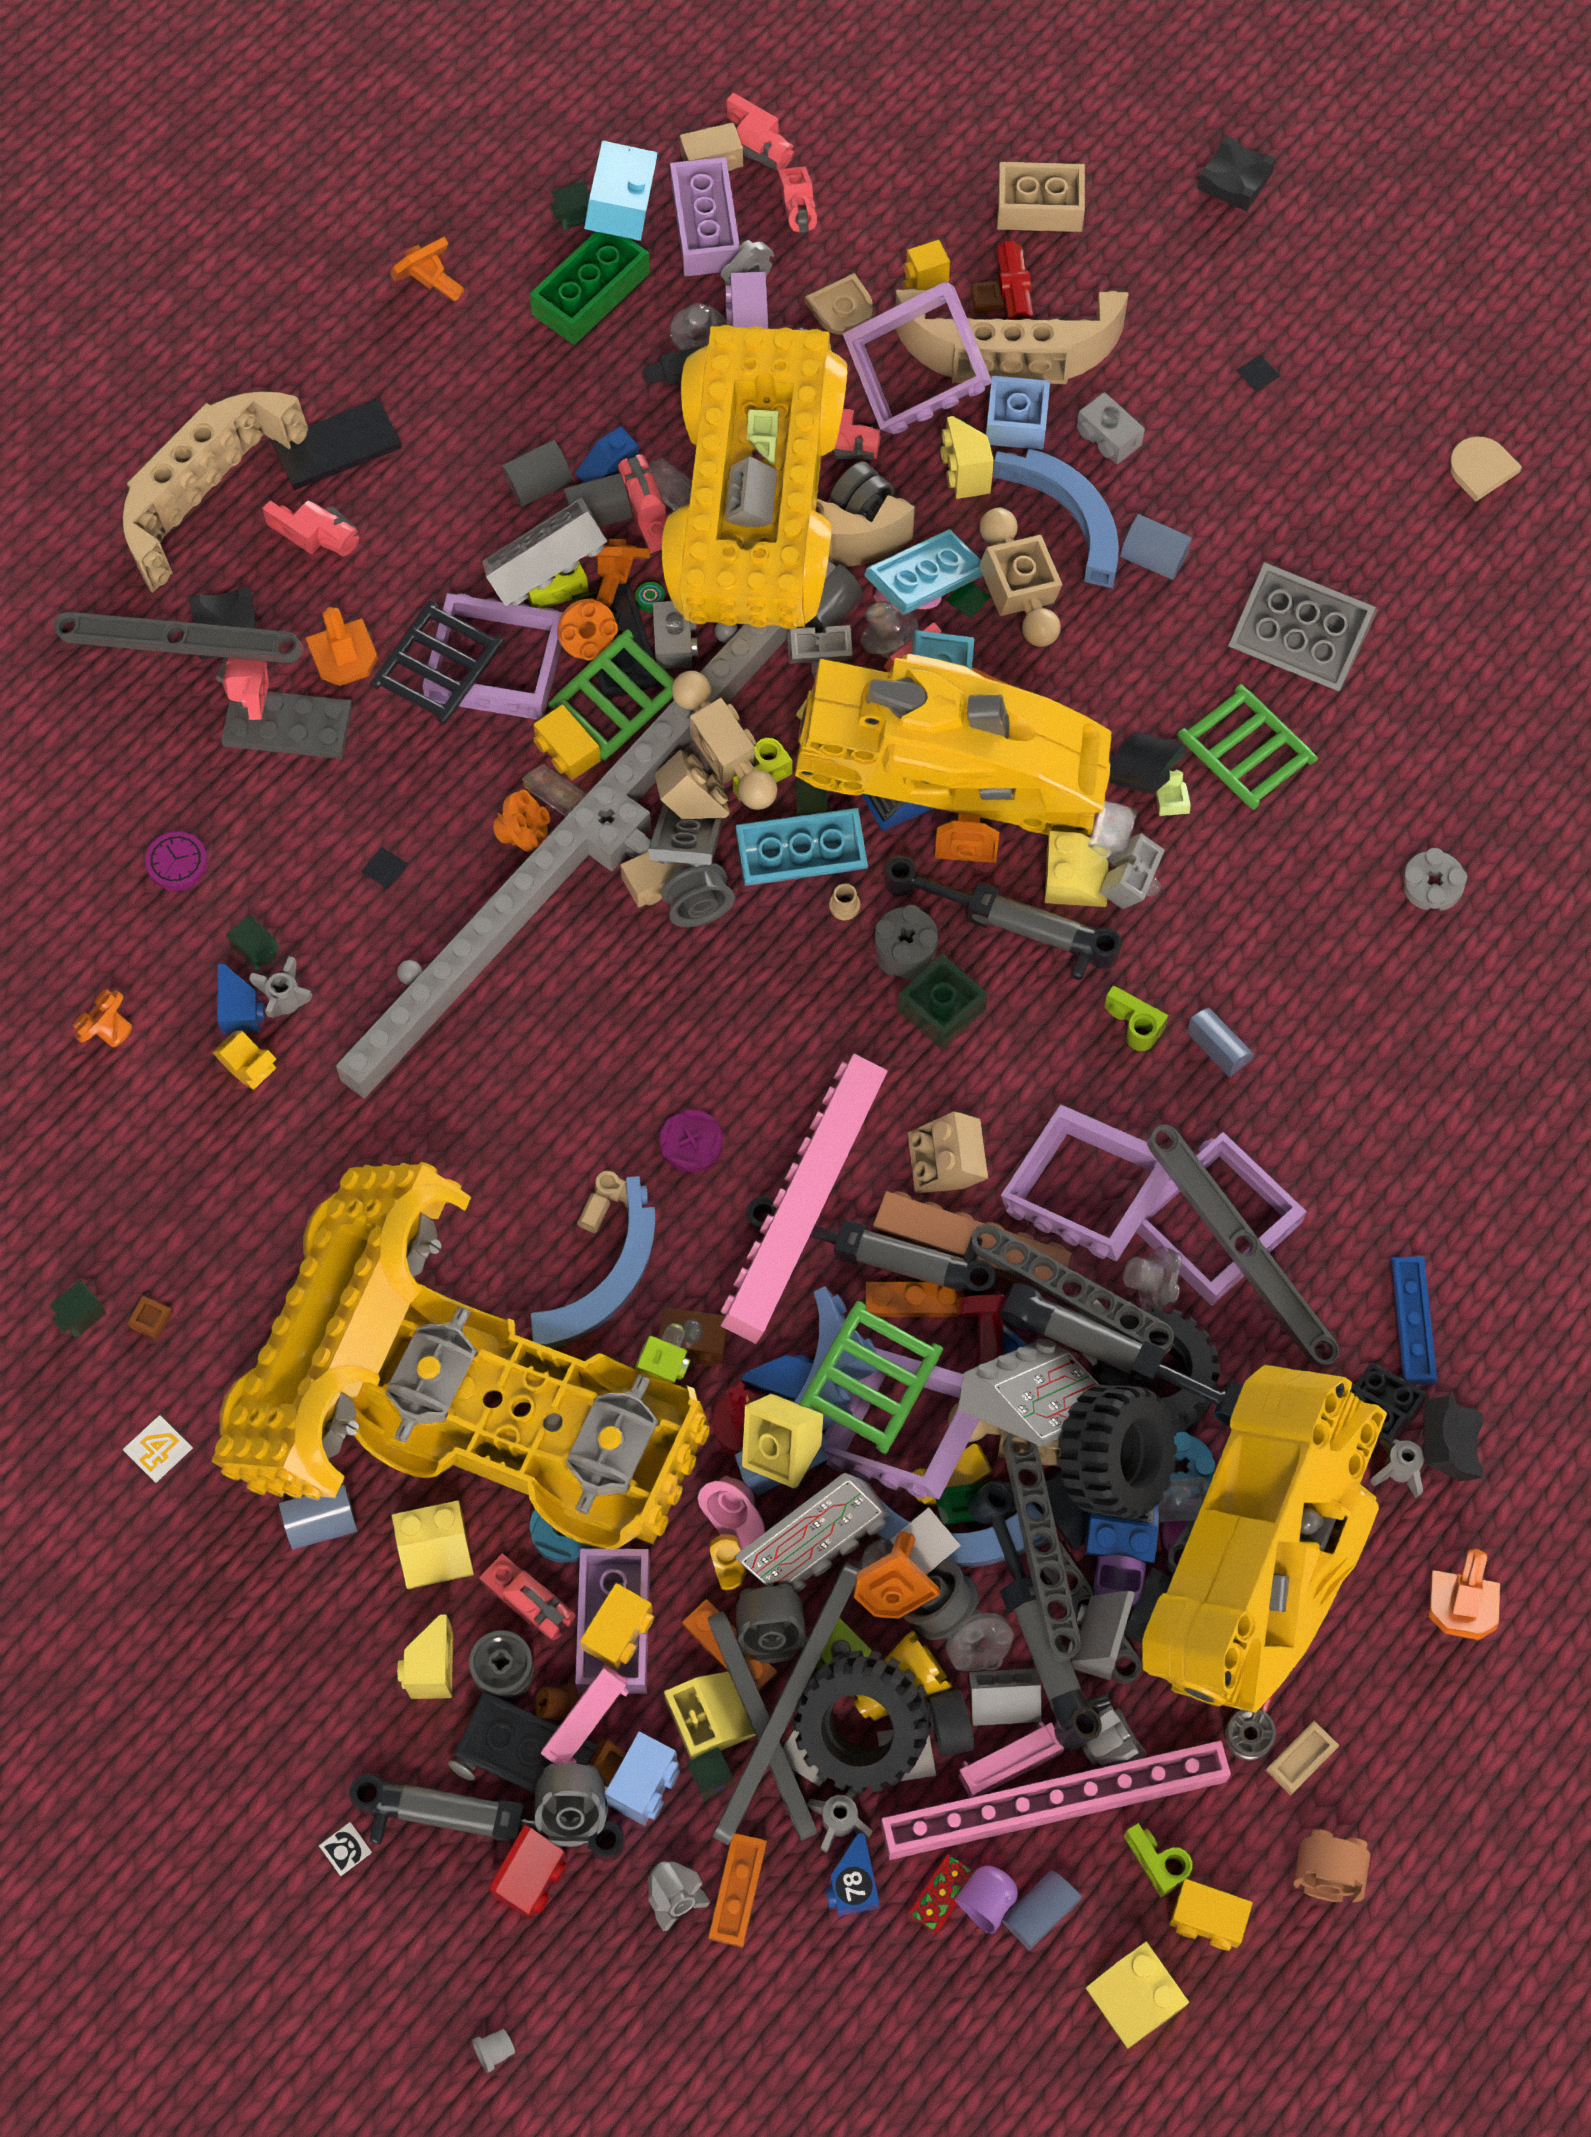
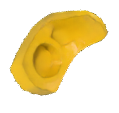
(727, 1567)

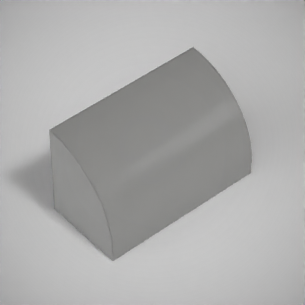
(751, 493)
(1005, 1696)

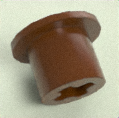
(556, 1702)

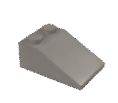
(1101, 1632)

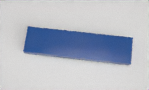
(1413, 1320)

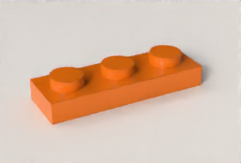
(911, 1299)
(699, 1628)
(737, 1890)

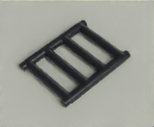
(459, 689)

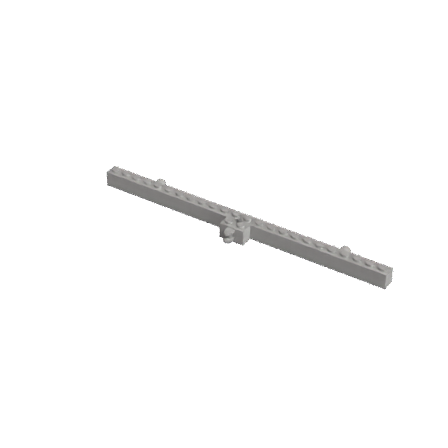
(603, 825)

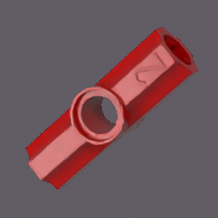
(1014, 281)

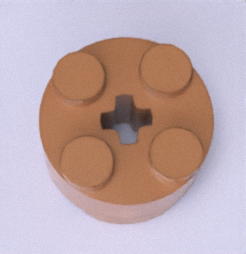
(1332, 1867)

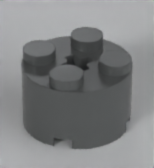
(905, 942)
(770, 1623)
(570, 1803)

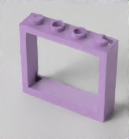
(896, 317)
(494, 698)
(1105, 1137)
(1261, 1182)
(946, 1456)

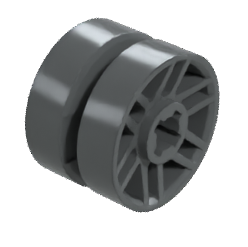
(861, 491)
(490, 1654)

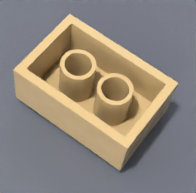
(1041, 196)

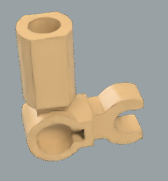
(607, 1187)

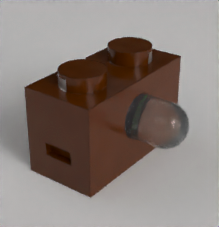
(703, 1334)

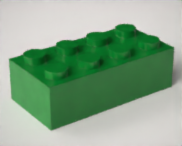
(589, 284)

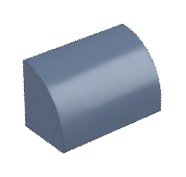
(1156, 547)
(1219, 1042)
(317, 1520)
(1041, 1909)

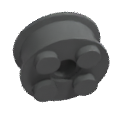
(697, 895)
(954, 1604)

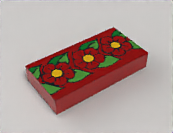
(939, 1895)

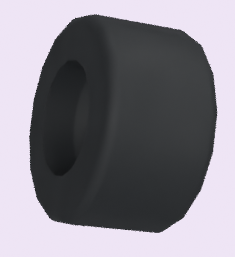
(950, 1723)

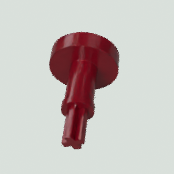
(989, 1324)
(730, 1415)

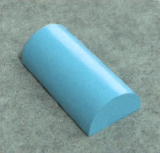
(801, 847)

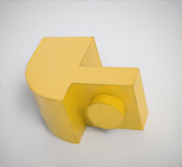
(245, 1059)

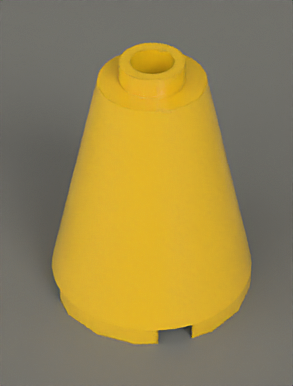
(920, 1662)

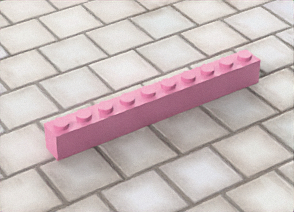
(803, 1199)
(1055, 1800)

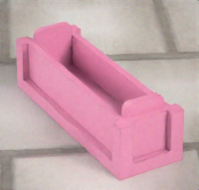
(584, 1716)
(1010, 1761)

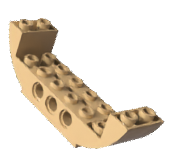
(1017, 348)
(195, 463)
(862, 542)

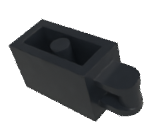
(668, 368)

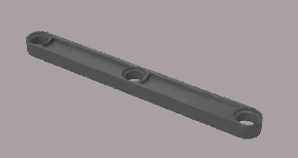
(197, 638)
(1257, 1264)
(786, 1704)

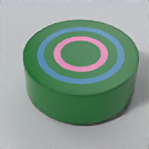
(647, 594)

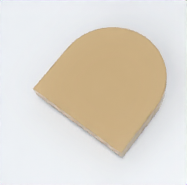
(841, 305)
(1482, 466)

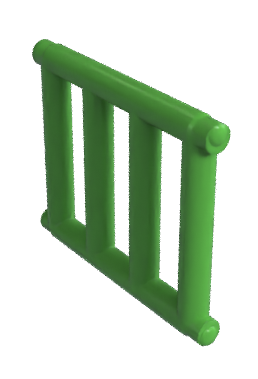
(604, 662)
(1232, 777)
(898, 1410)

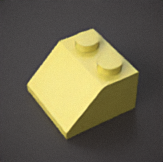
(1074, 871)
(780, 1439)
(432, 1544)
(429, 1662)
(1137, 1995)

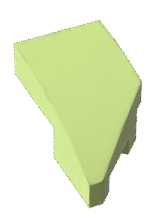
(763, 432)
(1173, 796)

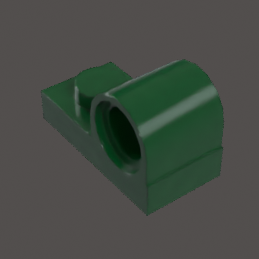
(954, 1504)

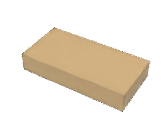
(1302, 1758)

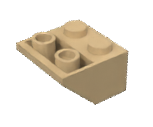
(690, 789)
(947, 1154)

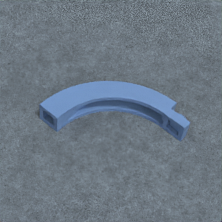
(1078, 497)
(591, 1312)
(976, 1547)

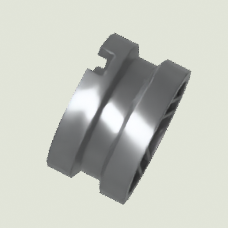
(1261, 1726)

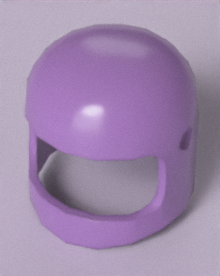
(1119, 1574)
(989, 1893)

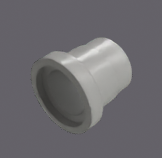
(493, 2049)

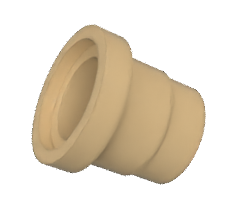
(842, 910)

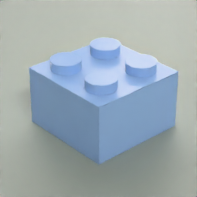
(1018, 412)
(642, 1779)

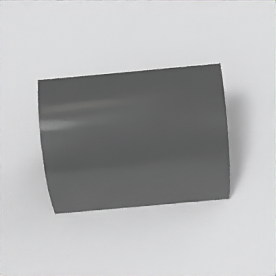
(537, 473)
(603, 497)
(838, 598)

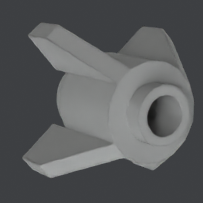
(282, 990)
(1398, 1468)
(1115, 1742)
(837, 1826)
(674, 1892)

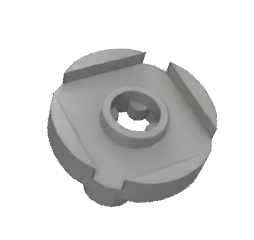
(750, 258)
(1436, 864)

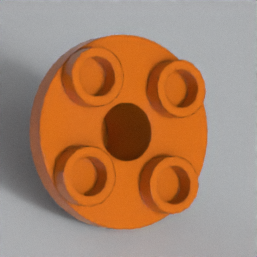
(586, 628)
(522, 822)
(104, 1020)

